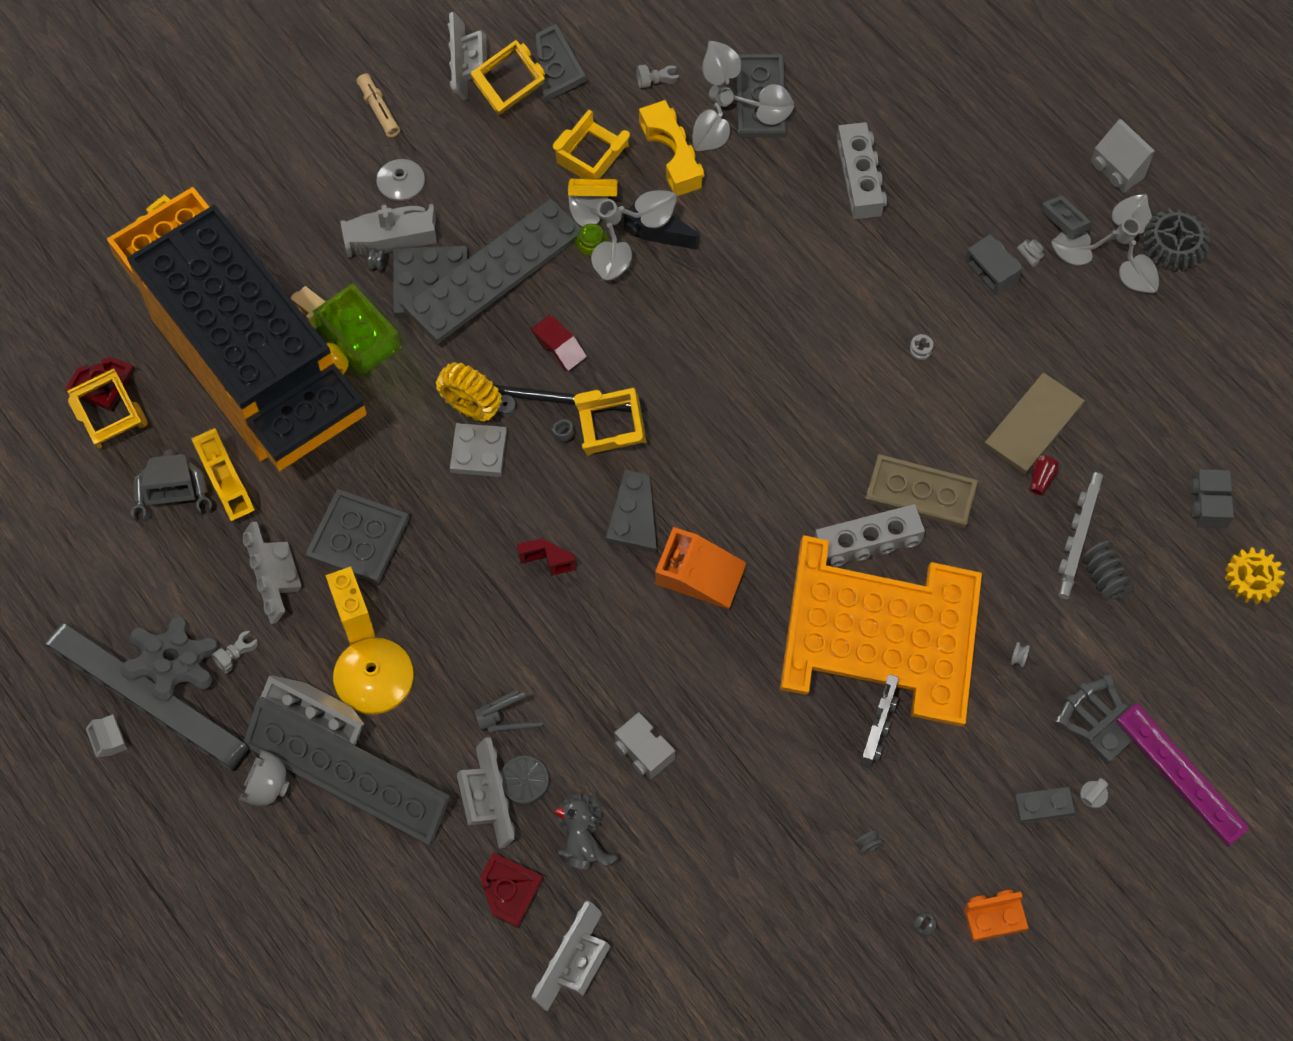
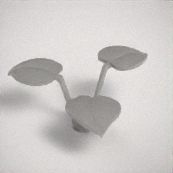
(718, 66)
(1131, 217)
(614, 258)

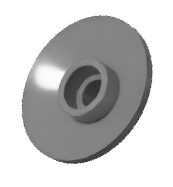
(401, 187)

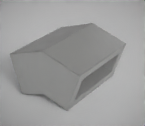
(106, 736)

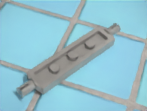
(1075, 544)

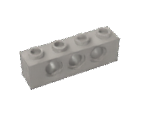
(849, 140)
(903, 519)

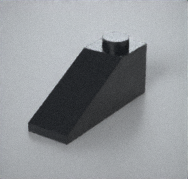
(672, 233)

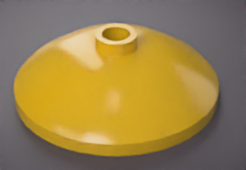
(376, 690)

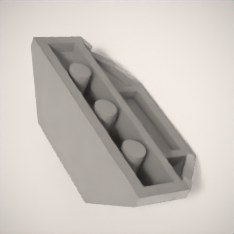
(314, 707)

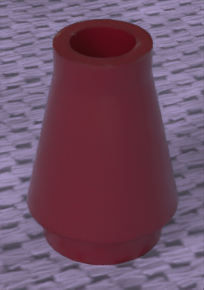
(1043, 473)

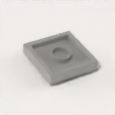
(478, 450)

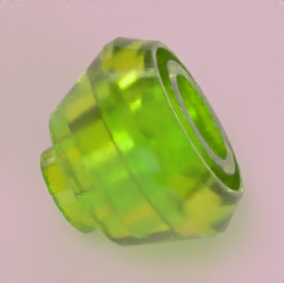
(589, 237)

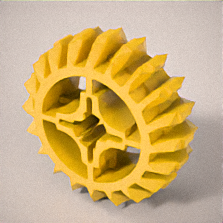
(468, 391)

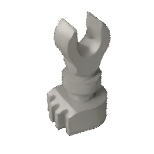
(645, 78)
(223, 658)

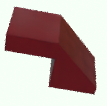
(560, 341)
(558, 559)

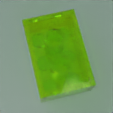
(357, 329)

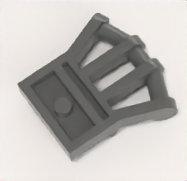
(1105, 737)

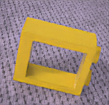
(486, 89)
(350, 605)

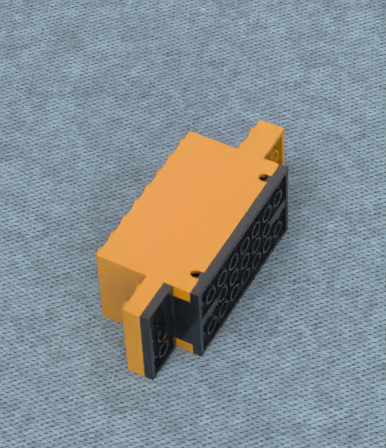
(236, 329)

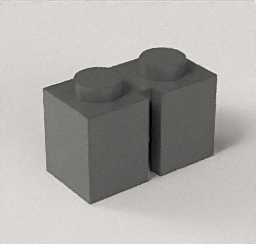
(991, 257)
(1211, 504)

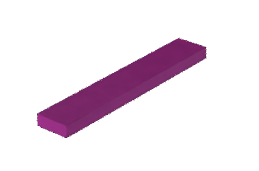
(1182, 774)

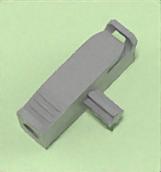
(389, 230)

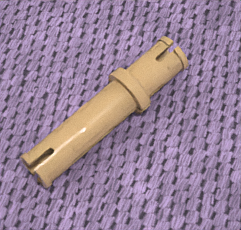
(373, 97)

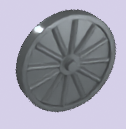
(524, 779)

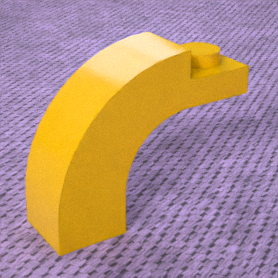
(222, 474)

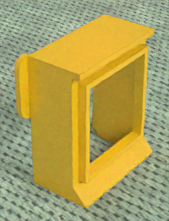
(572, 138)
(593, 401)
(135, 418)

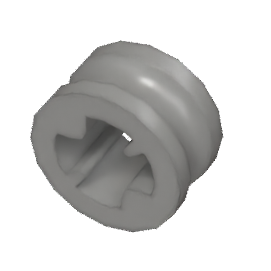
(915, 343)
(1020, 655)

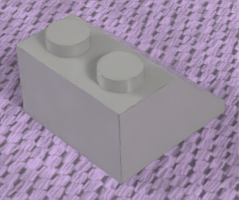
(1122, 156)

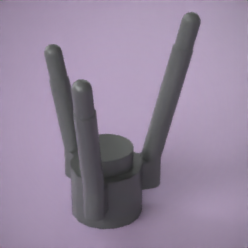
(488, 714)

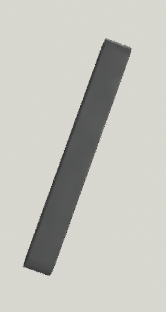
(138, 692)

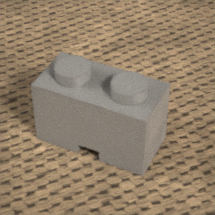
(647, 752)

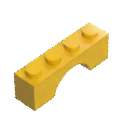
(660, 125)

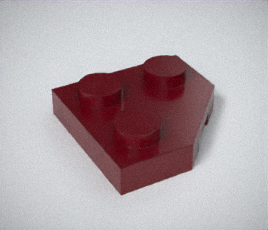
(108, 394)
(509, 889)

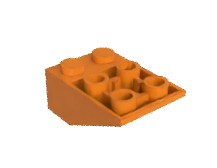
(699, 569)

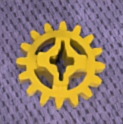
(1257, 564)

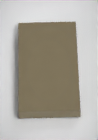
(1034, 423)
(935, 492)

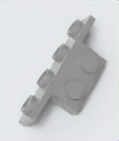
(466, 54)
(273, 570)
(484, 794)
(575, 959)

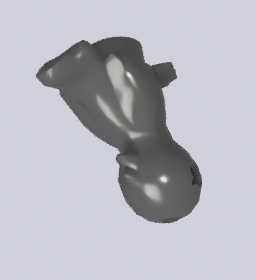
(580, 844)

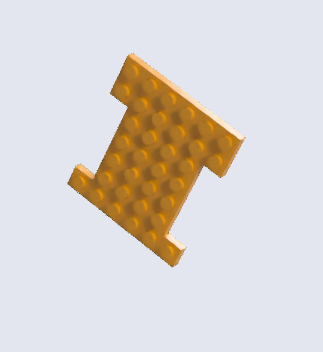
(882, 627)

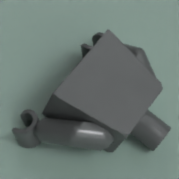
(168, 480)

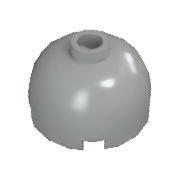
(265, 780)

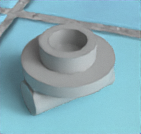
(1031, 251)
(1094, 793)

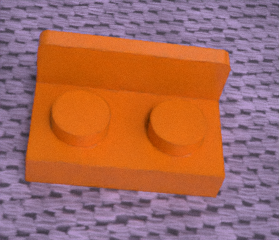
(995, 915)

